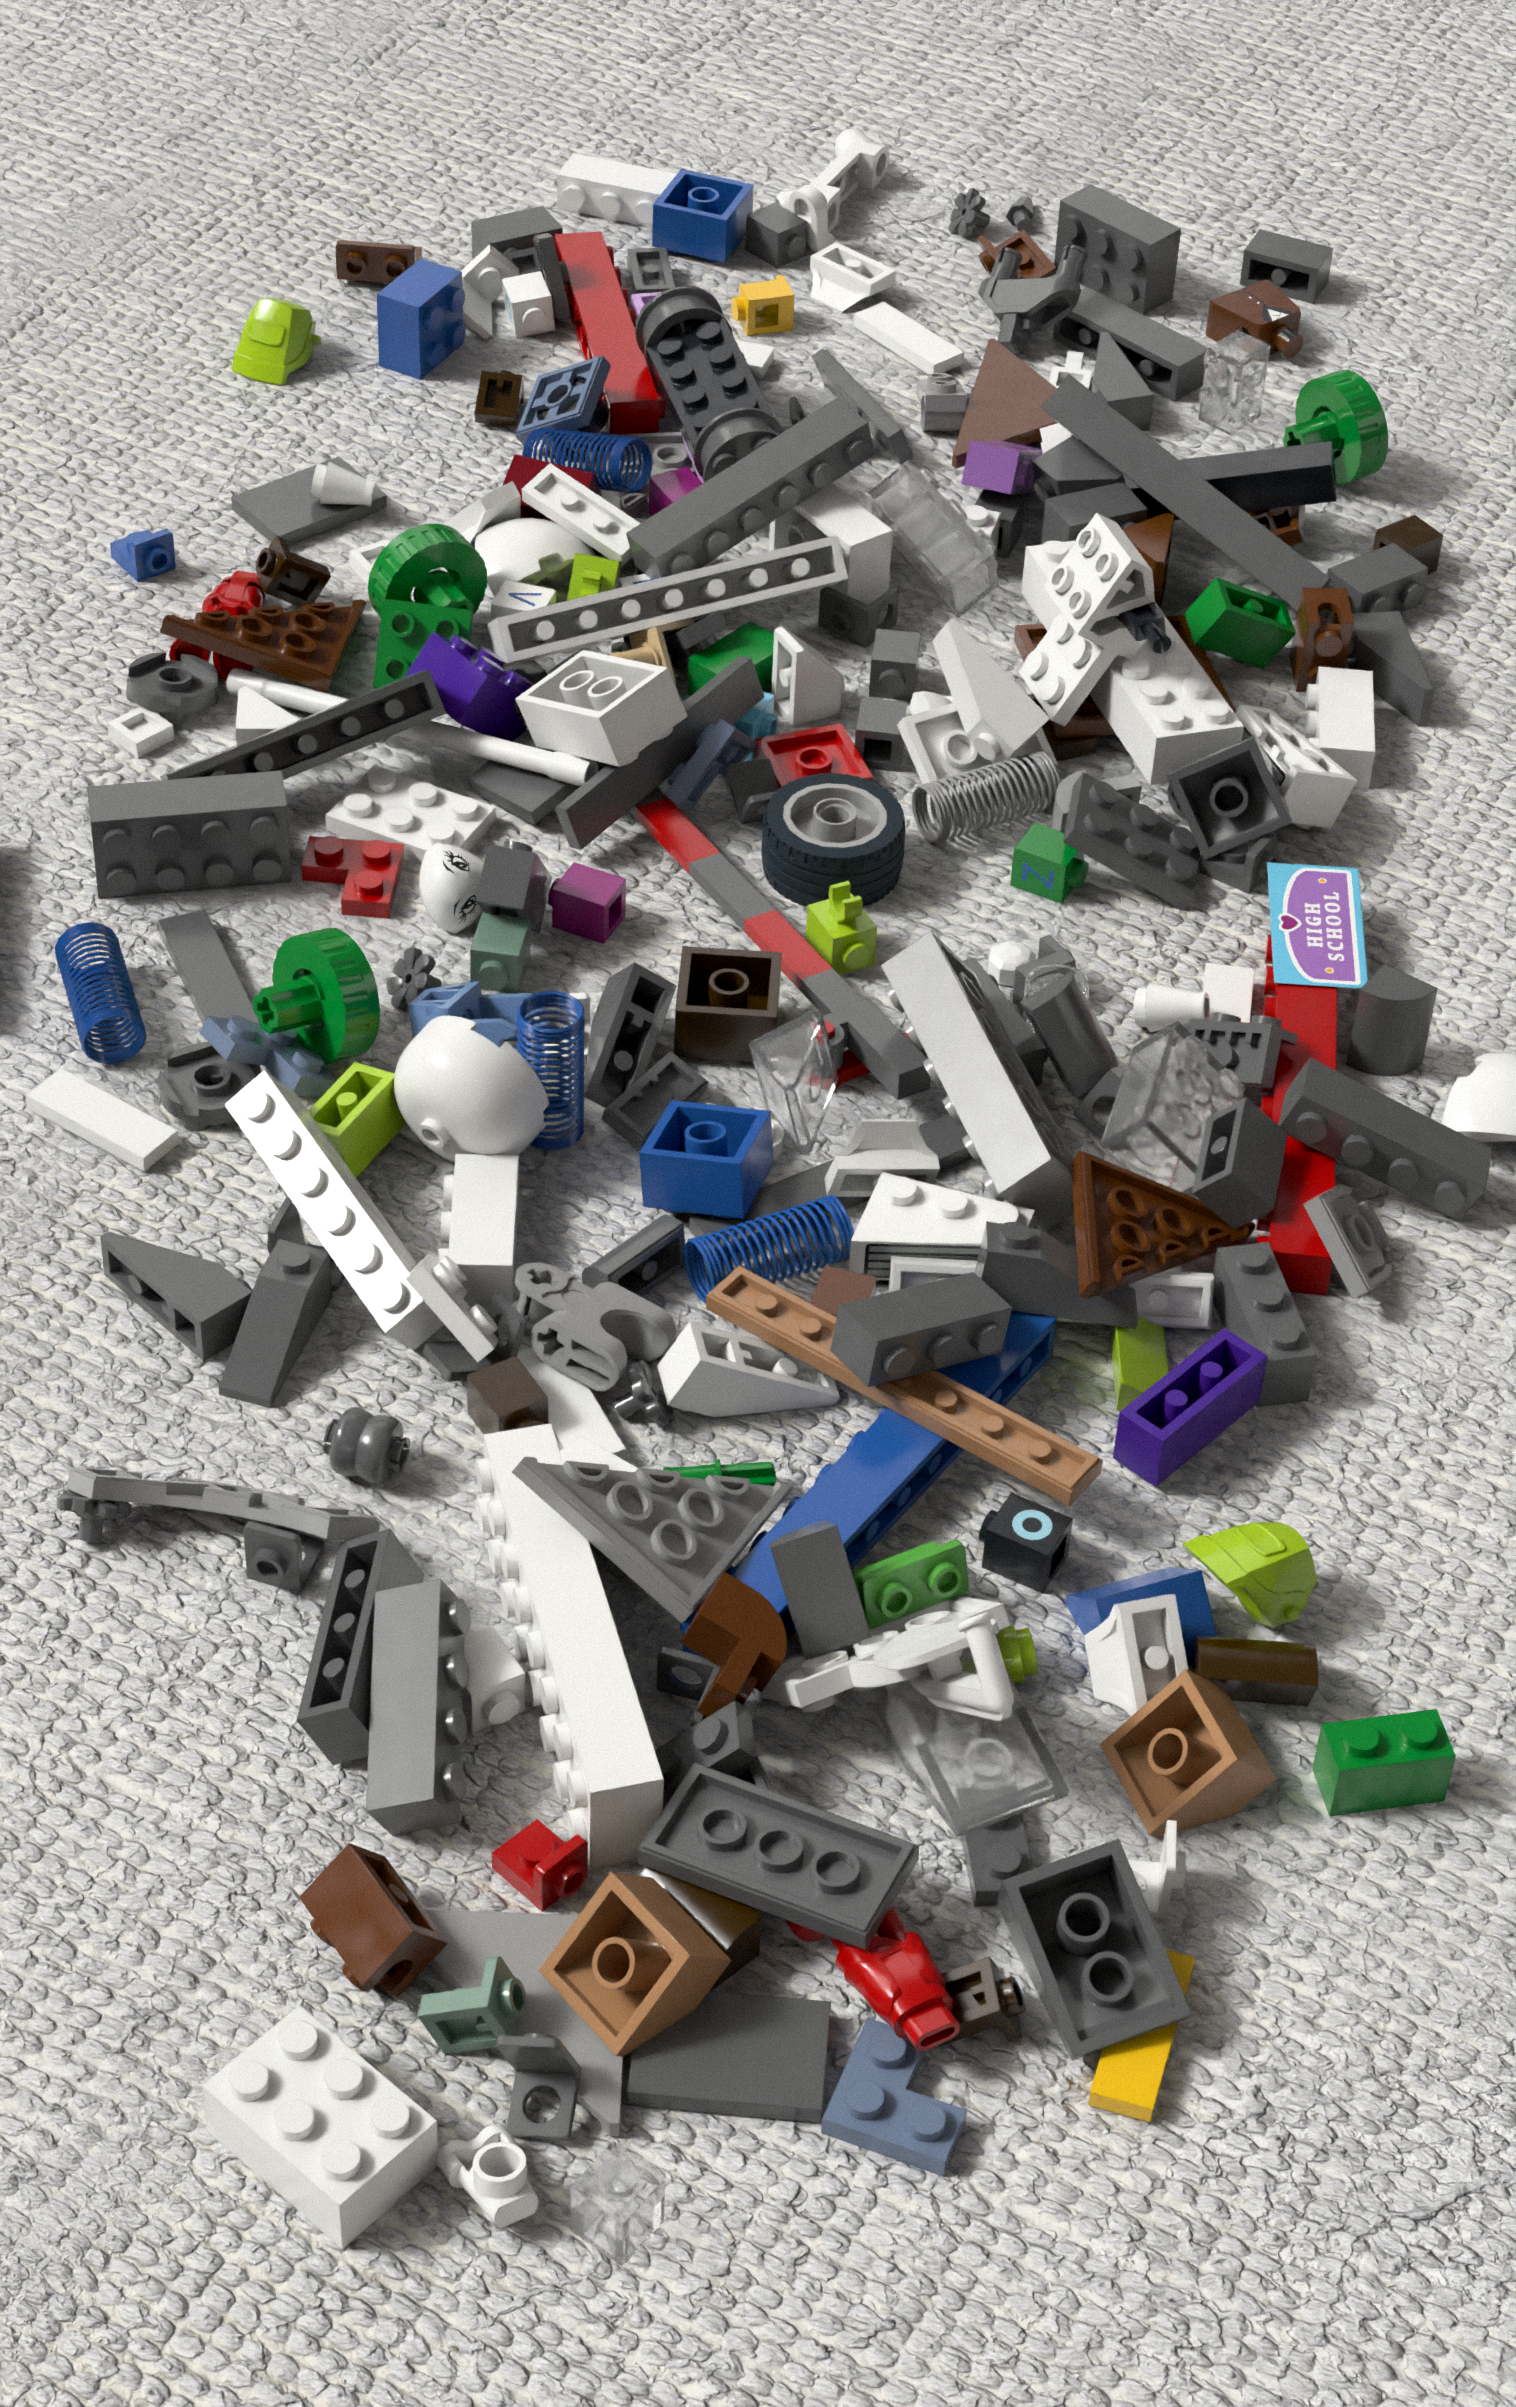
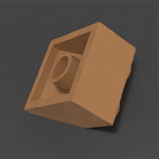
(1187, 1756)
(633, 1962)

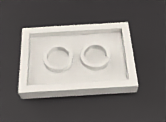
(943, 749)
(409, 813)

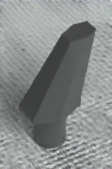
(1021, 214)

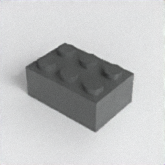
(1127, 248)

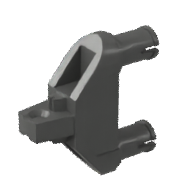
(1031, 303)

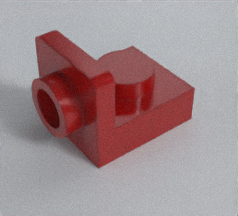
(542, 1864)

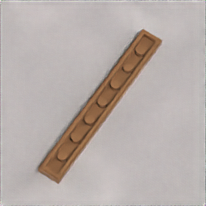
(924, 1398)

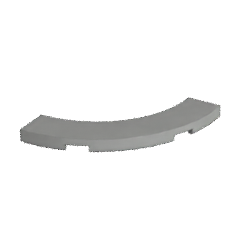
(223, 1498)

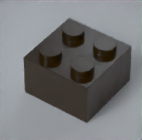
(725, 1002)

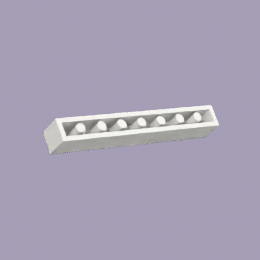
(667, 600)

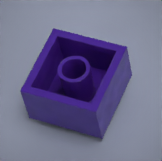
(473, 685)

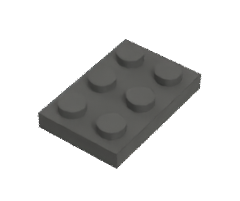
(1132, 841)

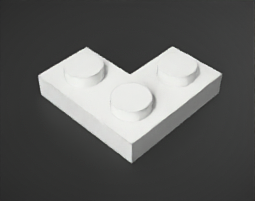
(441, 1288)

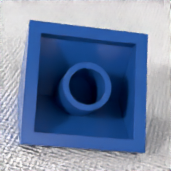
(1095, 1604)

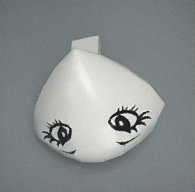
(450, 886)

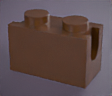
(1317, 641)
(372, 1921)

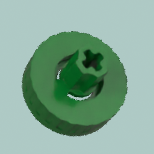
(1354, 426)
(417, 551)
(323, 994)

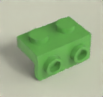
(911, 1581)

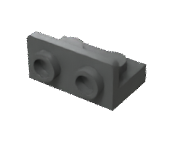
(1244, 1047)

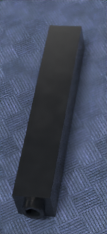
(1262, 478)

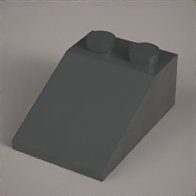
(1092, 1949)

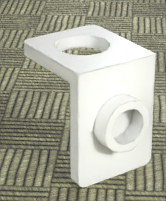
(1162, 1876)

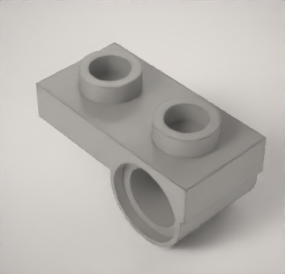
(941, 403)

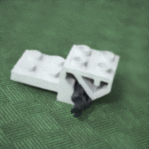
(1105, 612)

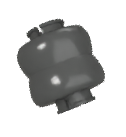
(366, 1445)

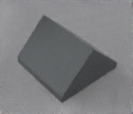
(1230, 797)

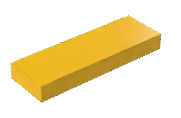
(1133, 2071)

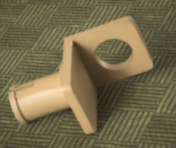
(650, 646)

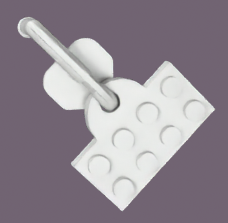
(916, 1649)

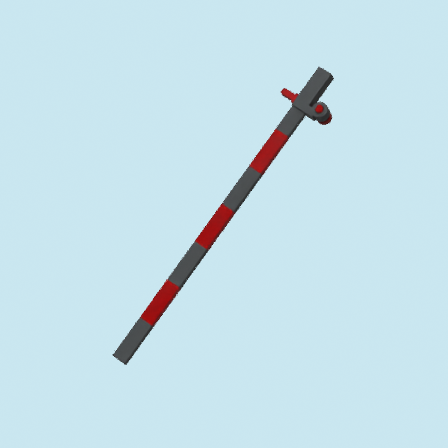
(850, 1022)

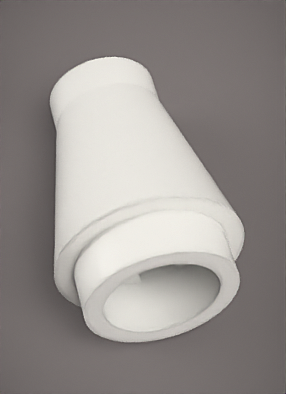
(339, 486)
(1163, 1005)

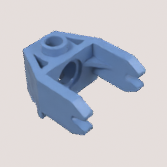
(493, 1013)

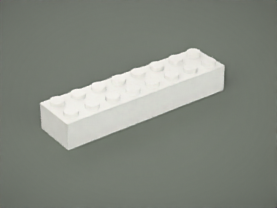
(1155, 702)
(572, 1653)

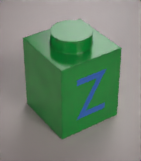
(1047, 864)

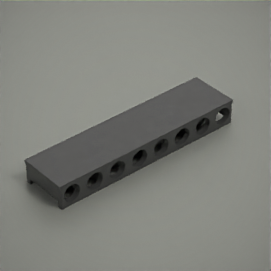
(1184, 493)

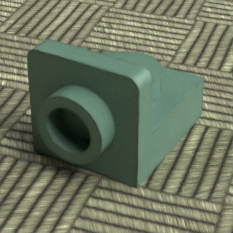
(475, 2016)

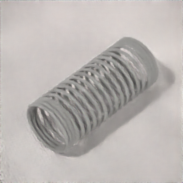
(943, 803)

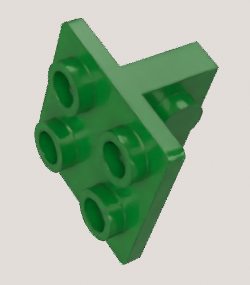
(406, 630)

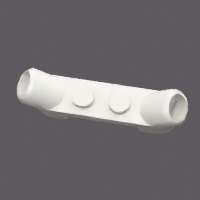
(856, 164)

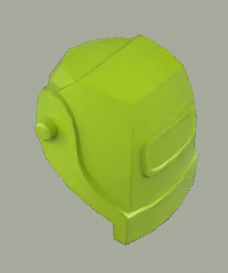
(275, 341)
(1262, 1566)

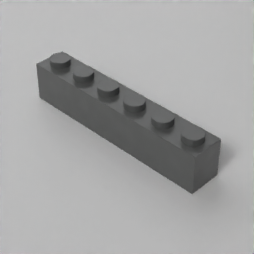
(752, 492)
(327, 732)

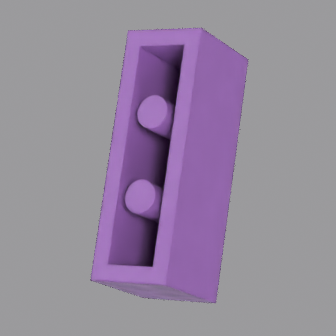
(1000, 466)

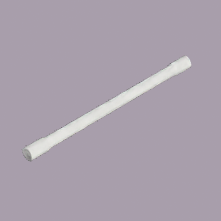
(554, 764)

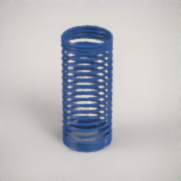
(615, 455)
(86, 1019)
(554, 1035)
(701, 1247)

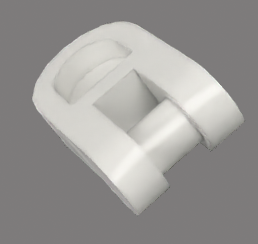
(812, 206)

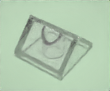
(797, 1076)

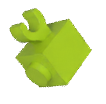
(593, 576)
(842, 930)

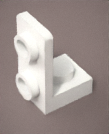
(482, 286)

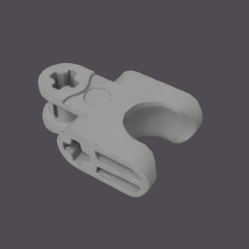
(589, 1328)

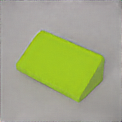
(1137, 1359)

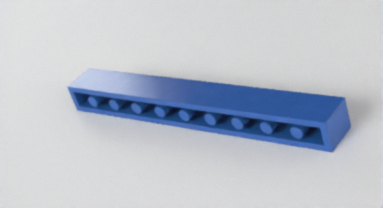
(891, 1465)

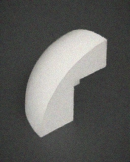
(528, 551)
(1485, 1101)

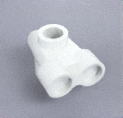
(492, 2173)

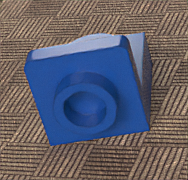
(145, 553)

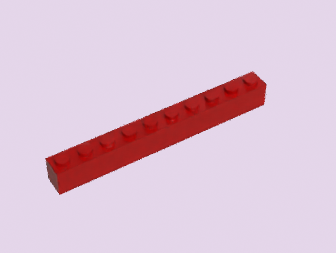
(1305, 1171)

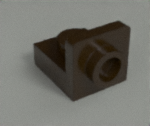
(499, 398)
(289, 574)
(984, 2000)

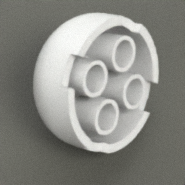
(468, 1092)

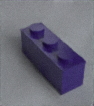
(1189, 1407)

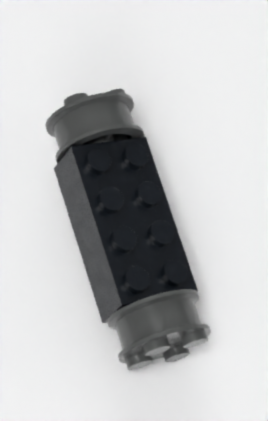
(704, 378)

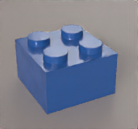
(702, 215)
(420, 318)
(706, 1159)

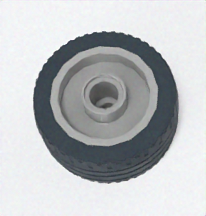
(832, 833)

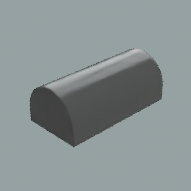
(642, 1259)

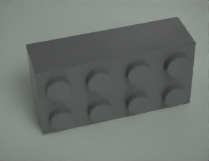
(190, 834)

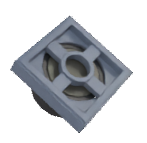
(568, 400)

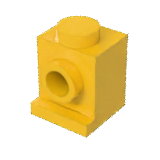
(764, 306)

